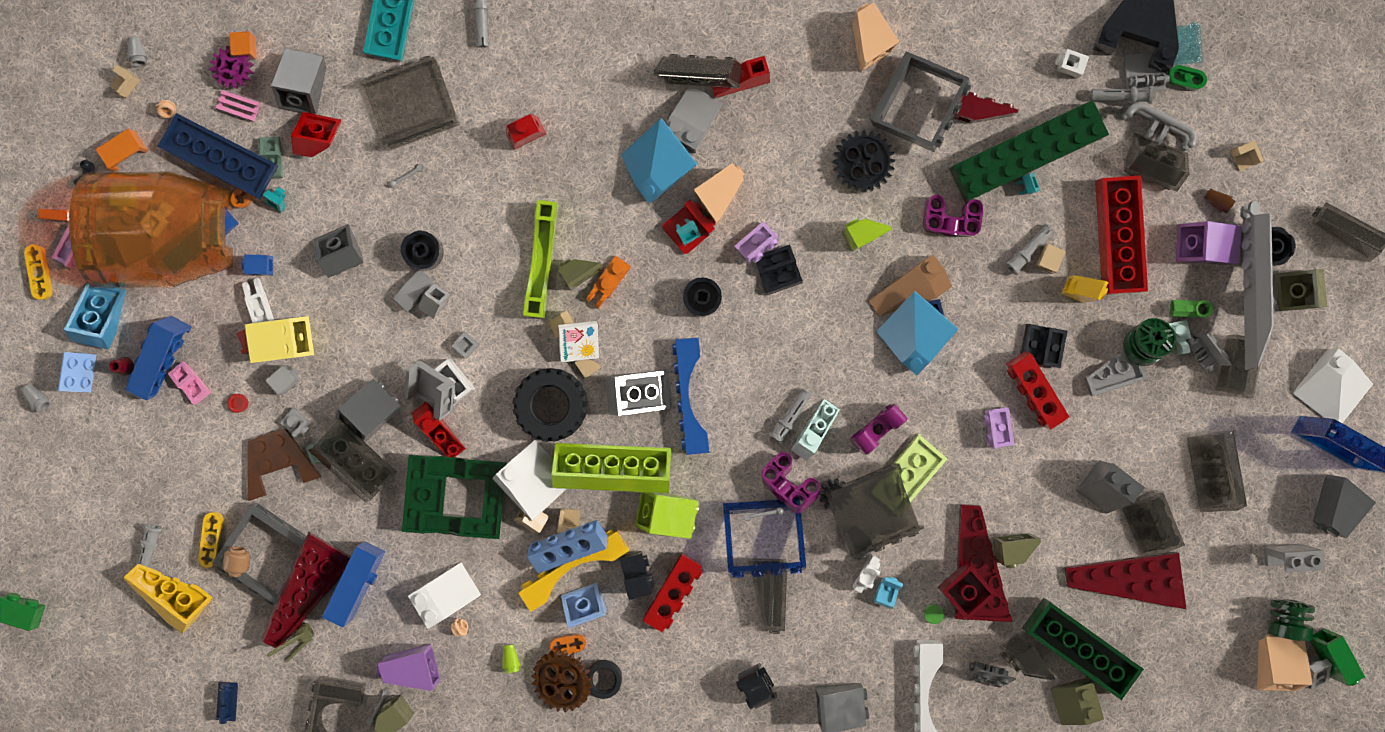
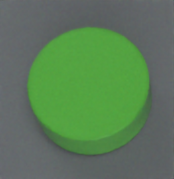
(933, 614)

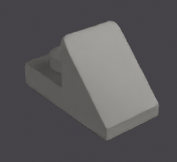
(1319, 672)

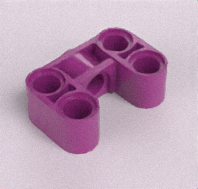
(952, 225)
(866, 440)
(784, 489)

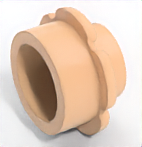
(166, 108)
(459, 627)

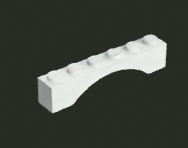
(929, 659)

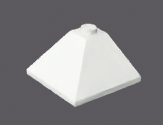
(1333, 386)
(529, 480)

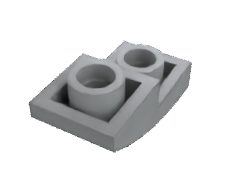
(412, 290)

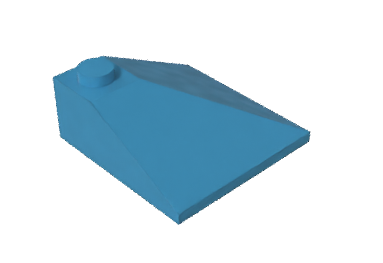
(657, 161)
(916, 332)

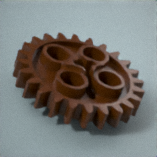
(561, 680)

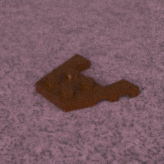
(272, 454)

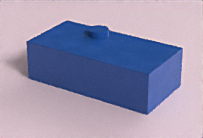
(354, 584)

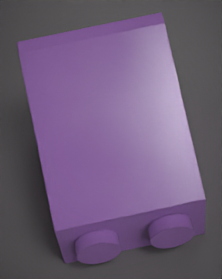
(1208, 243)
(410, 668)

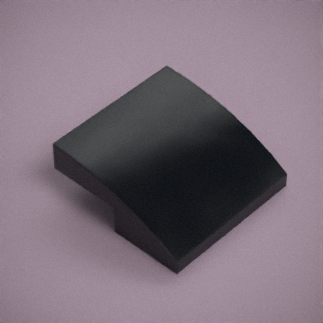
(778, 270)
(1044, 344)

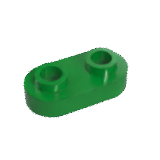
(1186, 75)

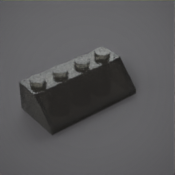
(699, 71)
(352, 461)
(1217, 472)

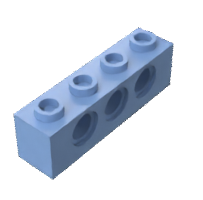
(567, 546)

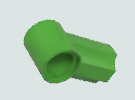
(1189, 308)

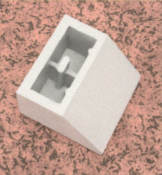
(462, 384)

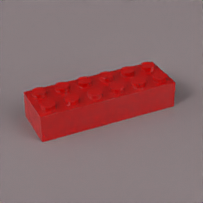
(1121, 234)

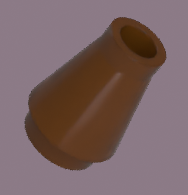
(1219, 200)

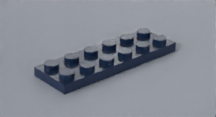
(218, 156)

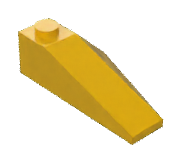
(172, 599)

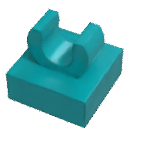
(1030, 183)
(275, 199)
(688, 232)

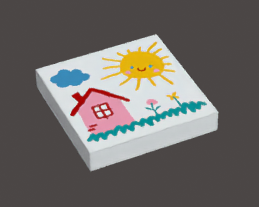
(578, 341)

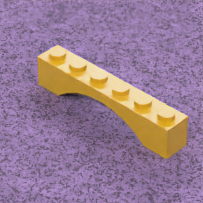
(538, 592)

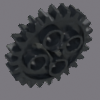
(880, 157)

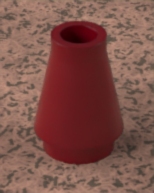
(122, 366)

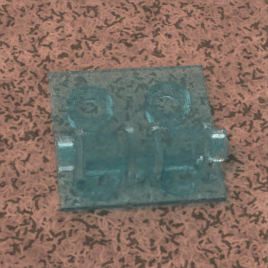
(1189, 44)

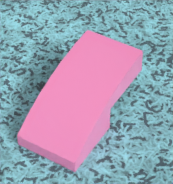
(189, 382)

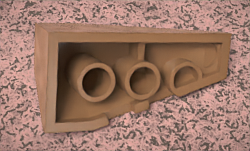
(926, 278)

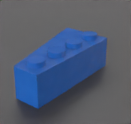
(156, 356)

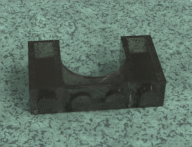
(330, 691)

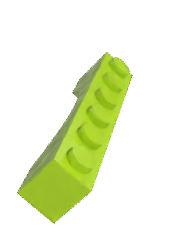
(541, 261)

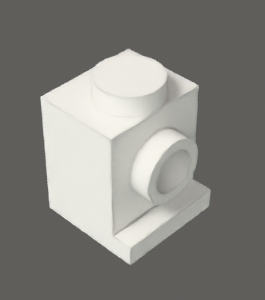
(1077, 60)

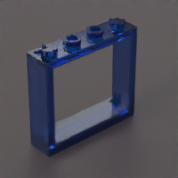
(1344, 444)
(758, 570)

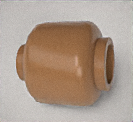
(236, 561)

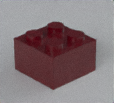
(966, 591)

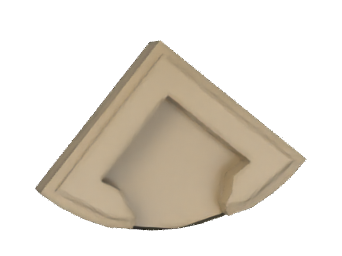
(587, 367)

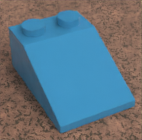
(96, 316)

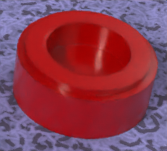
(237, 403)

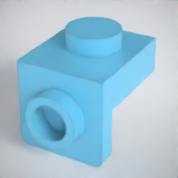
(887, 592)

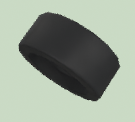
(605, 694)

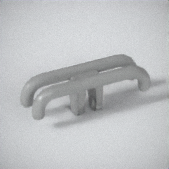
(1166, 122)

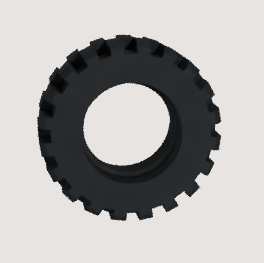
(524, 404)

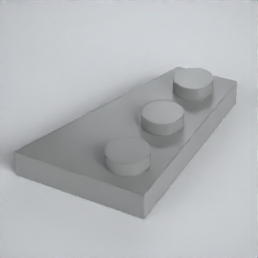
(1114, 375)

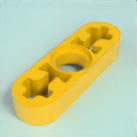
(31, 268)
(204, 544)

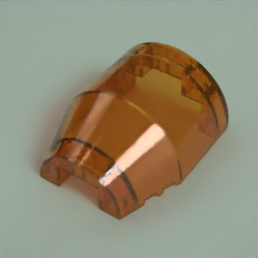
(147, 229)

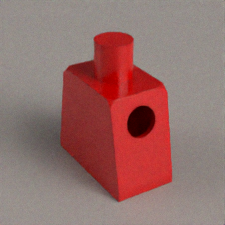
(524, 130)

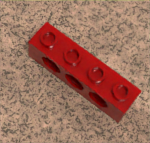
(1056, 412)
(653, 616)

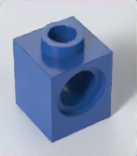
(257, 264)

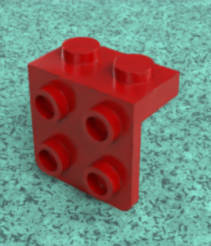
(690, 211)

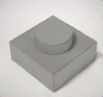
(465, 345)

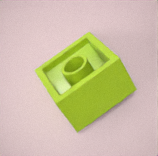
(863, 232)

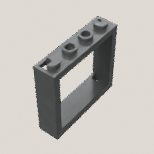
(894, 85)
(275, 523)

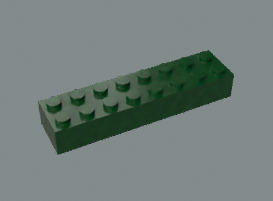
(1029, 151)

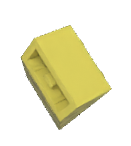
(279, 339)

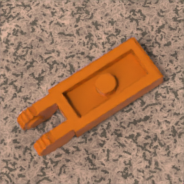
(609, 280)

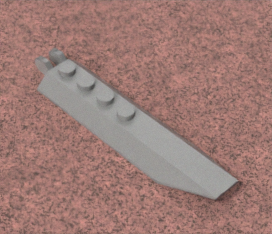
(1257, 282)

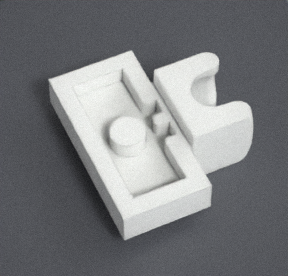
(868, 574)

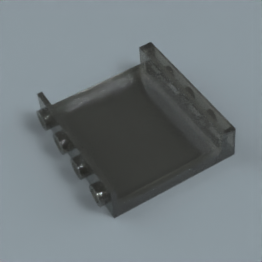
(410, 102)
(873, 511)

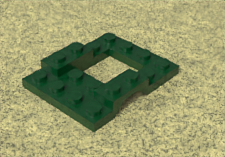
(426, 496)

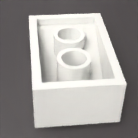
(444, 595)

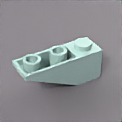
(815, 430)

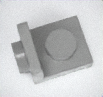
(296, 423)

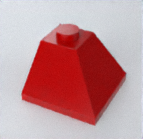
(313, 134)

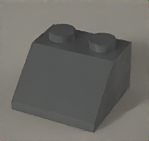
(337, 251)

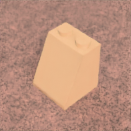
(872, 36)
(719, 191)
(1282, 665)

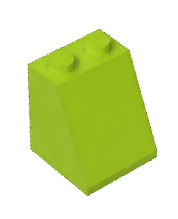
(667, 514)

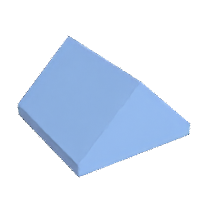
(583, 605)

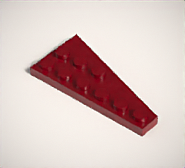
(977, 551)
(312, 576)
(1144, 579)

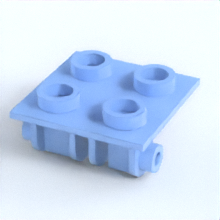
(77, 372)

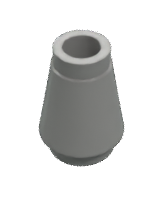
(136, 52)
(36, 399)

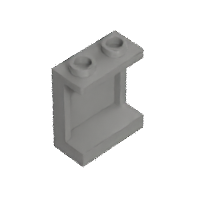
(430, 387)
(1295, 557)

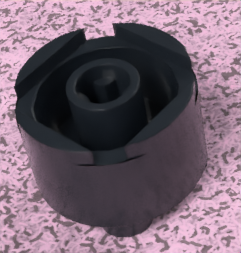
(1282, 246)
(422, 261)
(704, 286)
(756, 686)

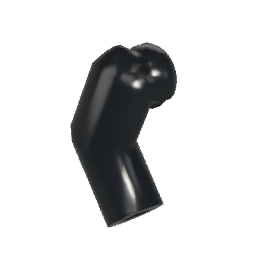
(86, 167)

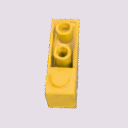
(1085, 289)

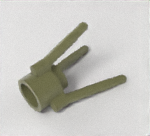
(303, 633)

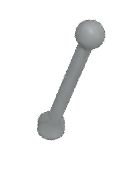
(420, 167)
(747, 516)
(385, 694)

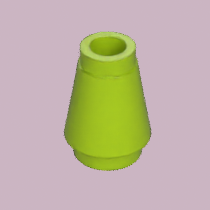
(510, 659)

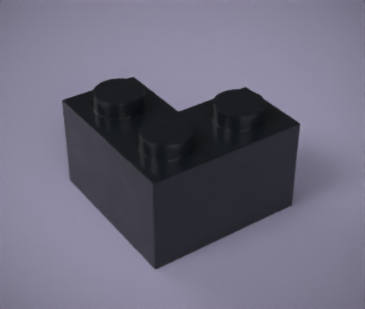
(636, 576)

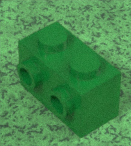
(20, 612)

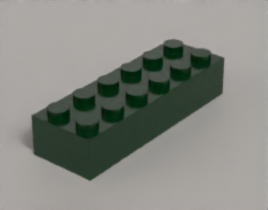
(1082, 648)

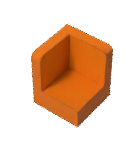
(243, 44)

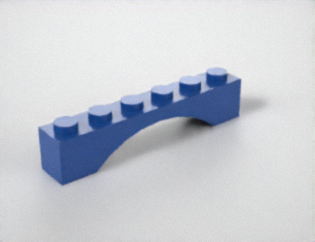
(687, 356)

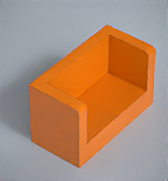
(120, 148)

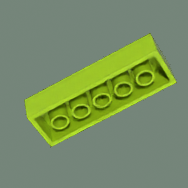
(611, 468)

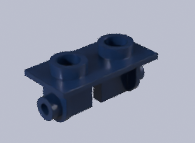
(226, 702)

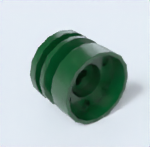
(1149, 342)
(1291, 620)

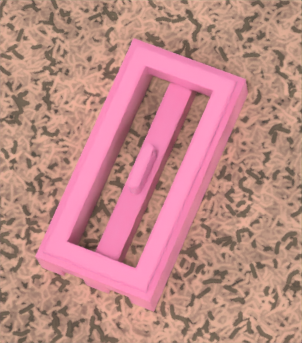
(222, 100)

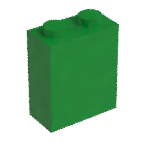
(1335, 649)

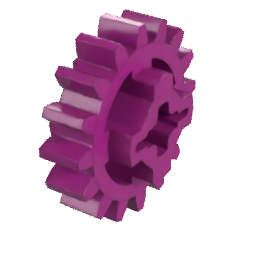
(222, 68)

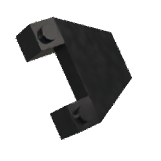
(1145, 22)

